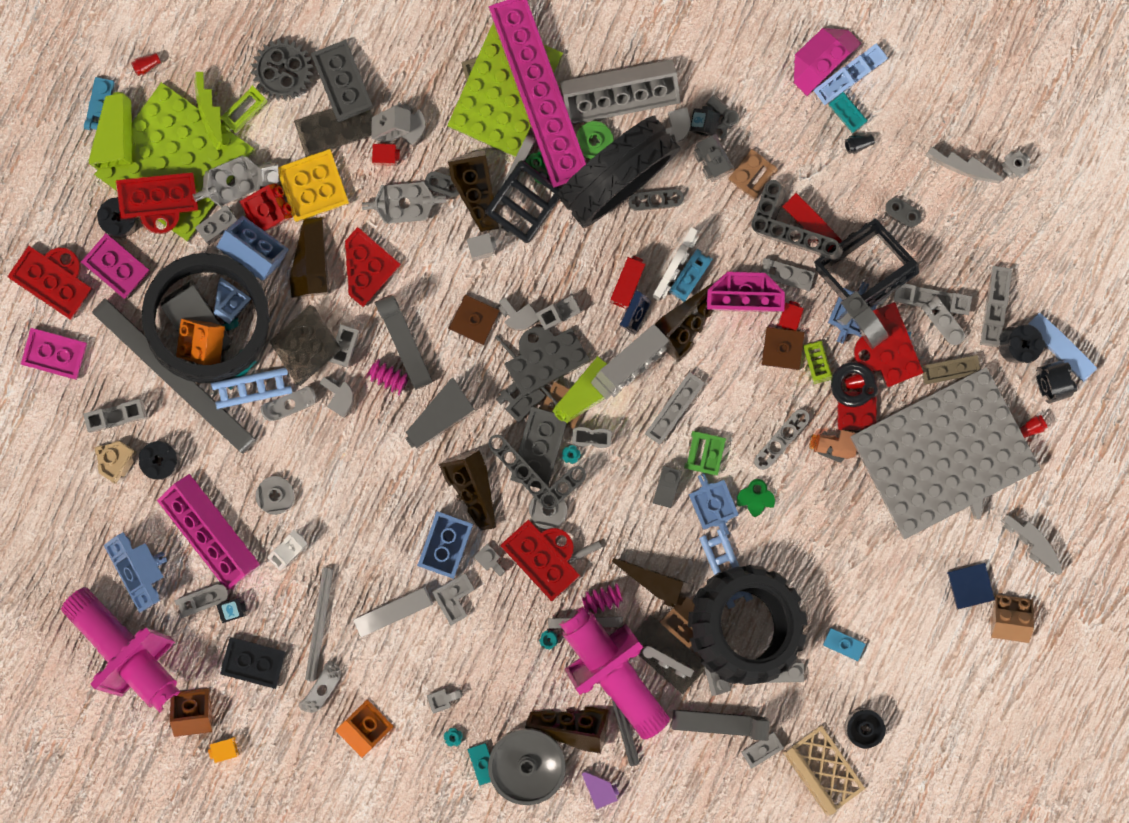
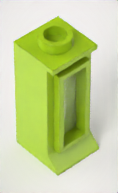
(243, 110)

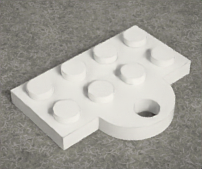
(680, 258)

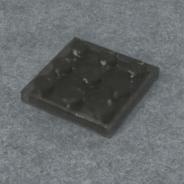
(305, 345)

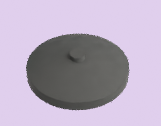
(526, 766)

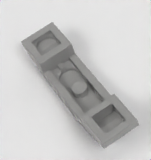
(918, 296)

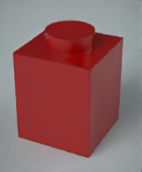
(385, 154)
(790, 316)

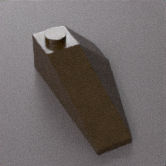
(473, 183)
(309, 266)
(684, 323)
(470, 480)
(666, 588)
(578, 728)

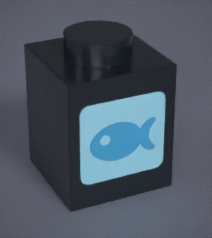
(704, 121)
(232, 610)

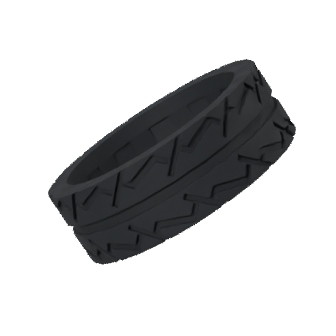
(618, 171)
(209, 264)

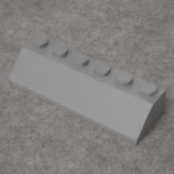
(621, 92)

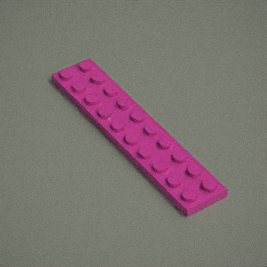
(538, 89)

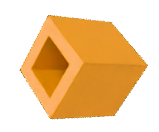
(223, 750)

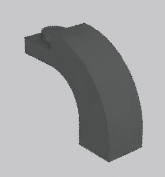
(865, 319)

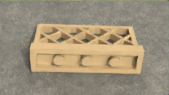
(810, 780)

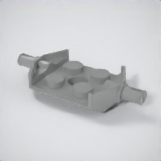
(215, 181)
(390, 195)

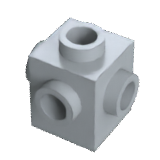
(1011, 169)

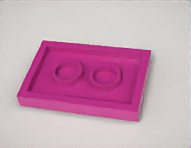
(115, 266)
(53, 353)

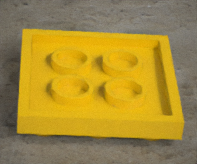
(312, 185)

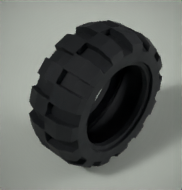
(786, 616)

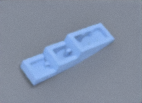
(850, 74)
(1063, 348)

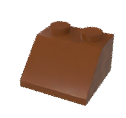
(191, 712)

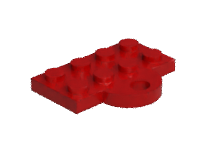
(157, 199)
(51, 279)
(894, 355)
(542, 558)

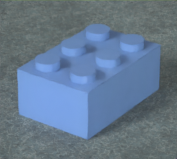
(252, 248)
(445, 544)

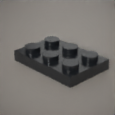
(253, 662)

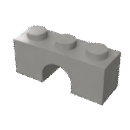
(115, 416)

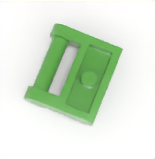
(711, 454)

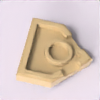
(114, 460)

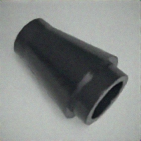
(858, 143)

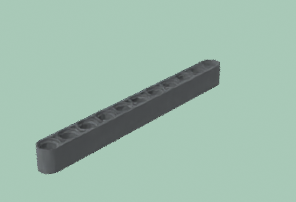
(188, 390)

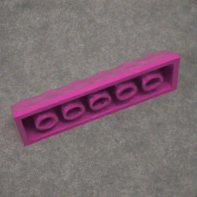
(208, 532)

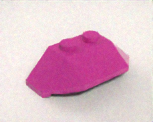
(822, 56)
(745, 293)

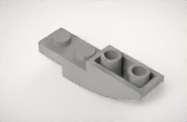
(1039, 549)

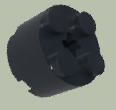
(106, 218)
(1021, 343)
(1056, 381)
(168, 466)
(869, 738)

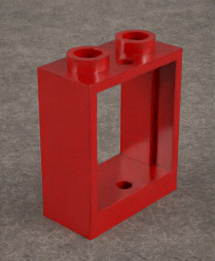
(627, 282)

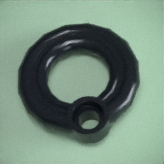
(869, 380)

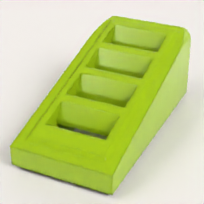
(820, 378)

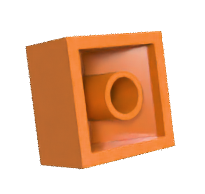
(364, 728)

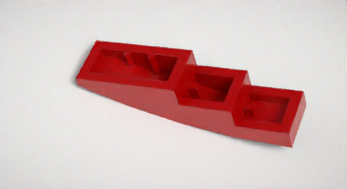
(808, 218)

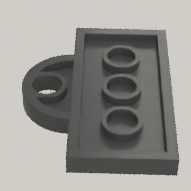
(545, 360)

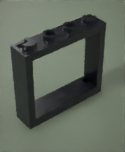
(887, 285)

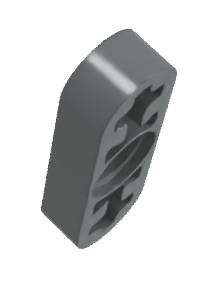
(671, 204)

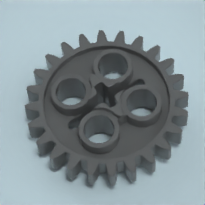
(289, 54)

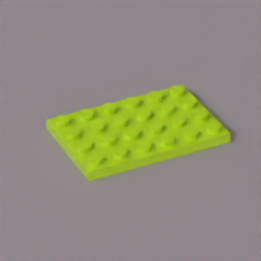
(490, 101)

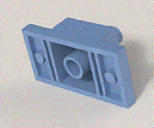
(137, 570)

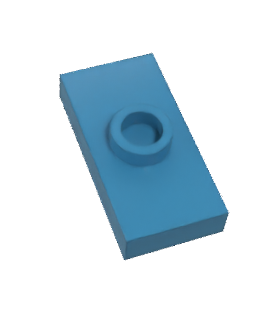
(844, 644)

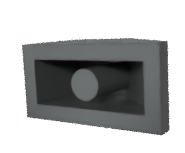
(667, 486)

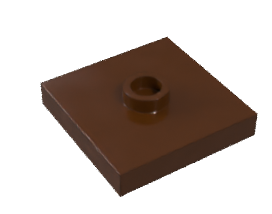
(474, 319)
(782, 348)

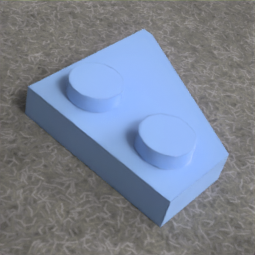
(229, 301)

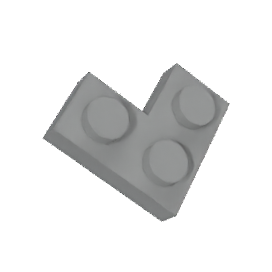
(448, 596)

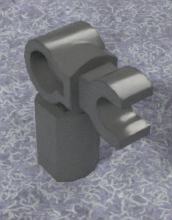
(730, 116)

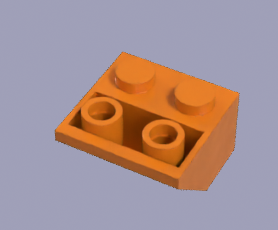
(200, 341)

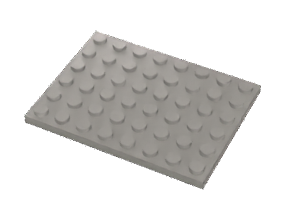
(945, 453)

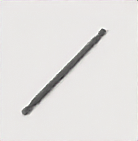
(514, 356)

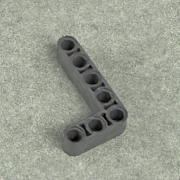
(788, 230)
(404, 342)
(532, 476)
(721, 723)

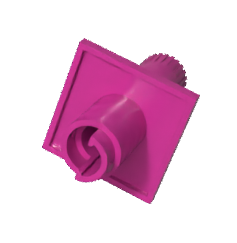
(129, 657)
(606, 662)

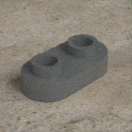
(443, 185)
(903, 212)

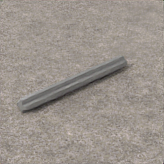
(319, 624)

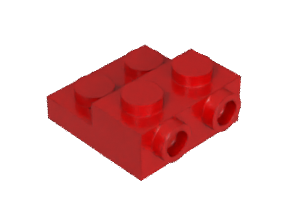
(267, 207)

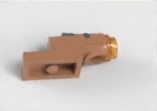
(834, 447)

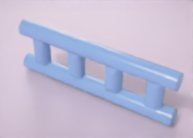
(241, 381)
(715, 562)

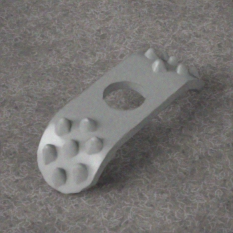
(276, 410)
(328, 677)

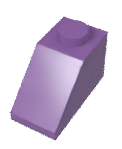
(600, 789)

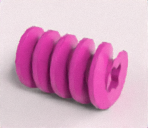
(387, 376)
(602, 598)

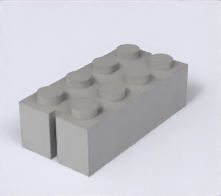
(630, 362)

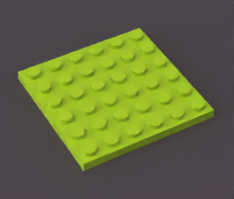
(173, 140)

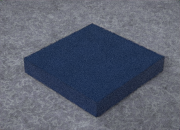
(635, 312)
(970, 586)

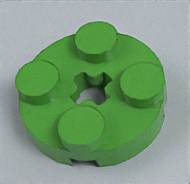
(587, 132)

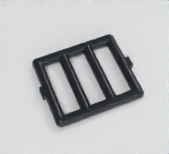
(501, 197)

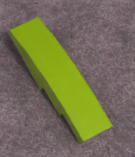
(210, 115)

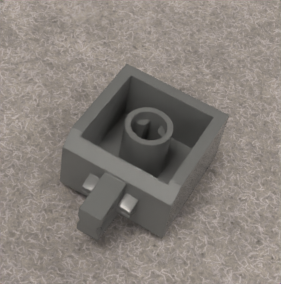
(713, 158)

